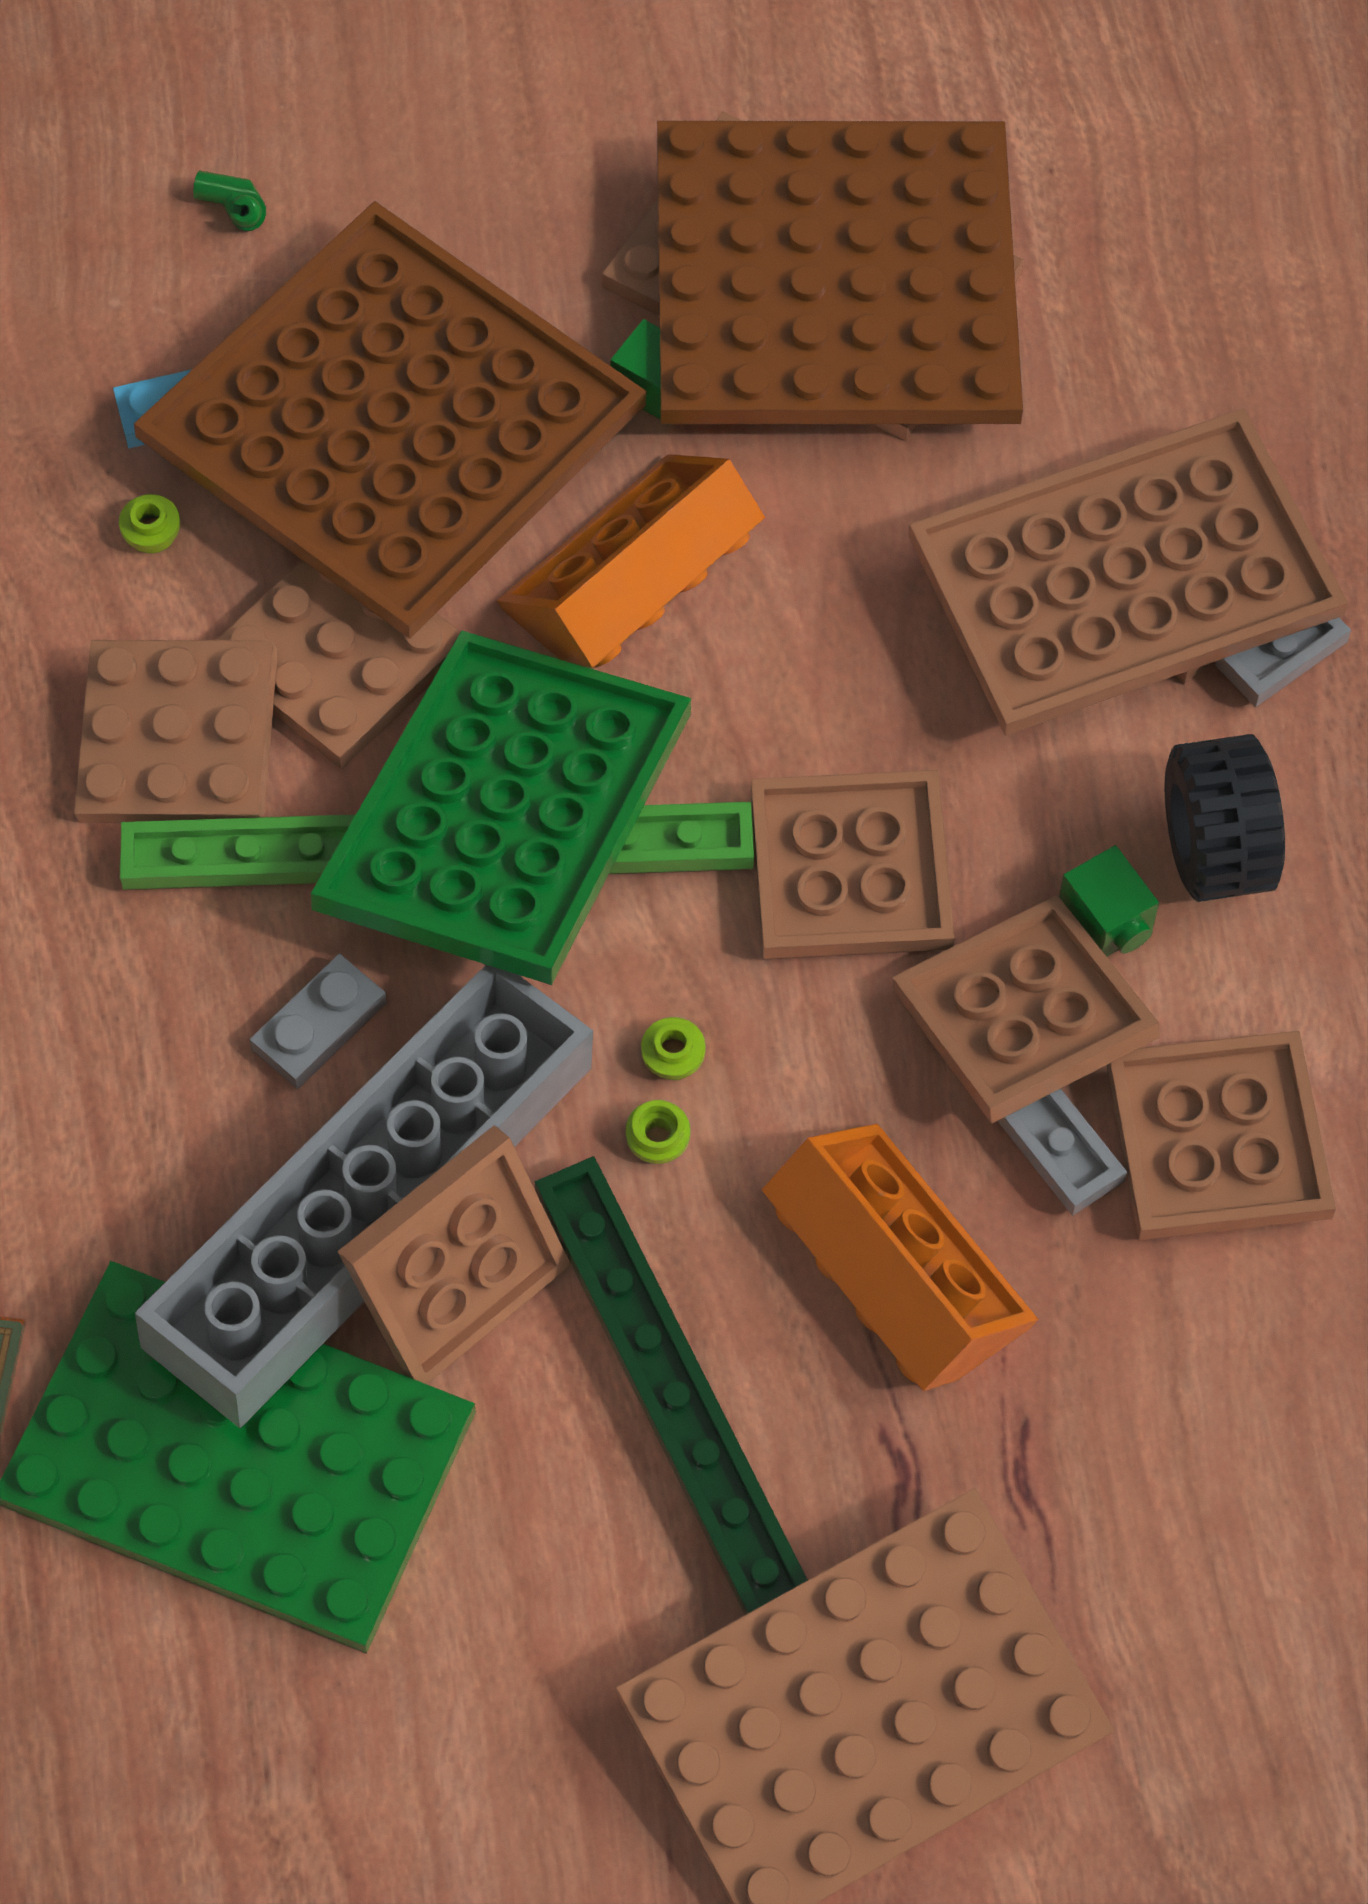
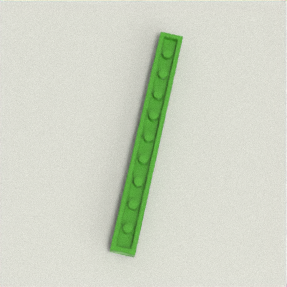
(301, 846)

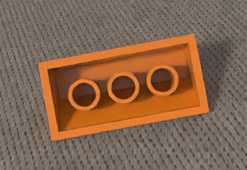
(634, 558)
(897, 1254)

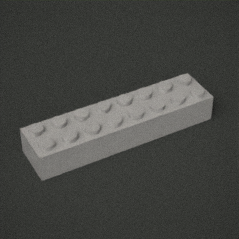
(272, 1274)

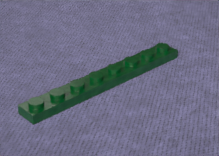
(670, 1385)

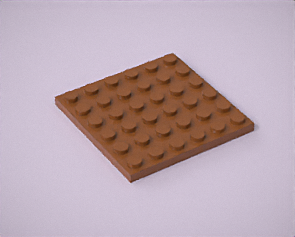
(836, 273)
(391, 417)

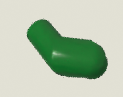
(236, 195)

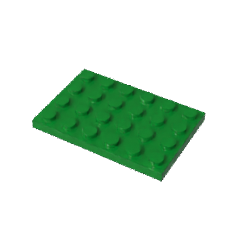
(503, 807)
(288, 1514)

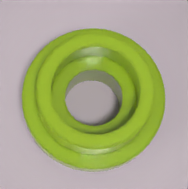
(153, 536)
(673, 1065)
(658, 1114)

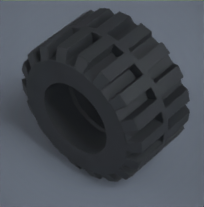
(1224, 817)

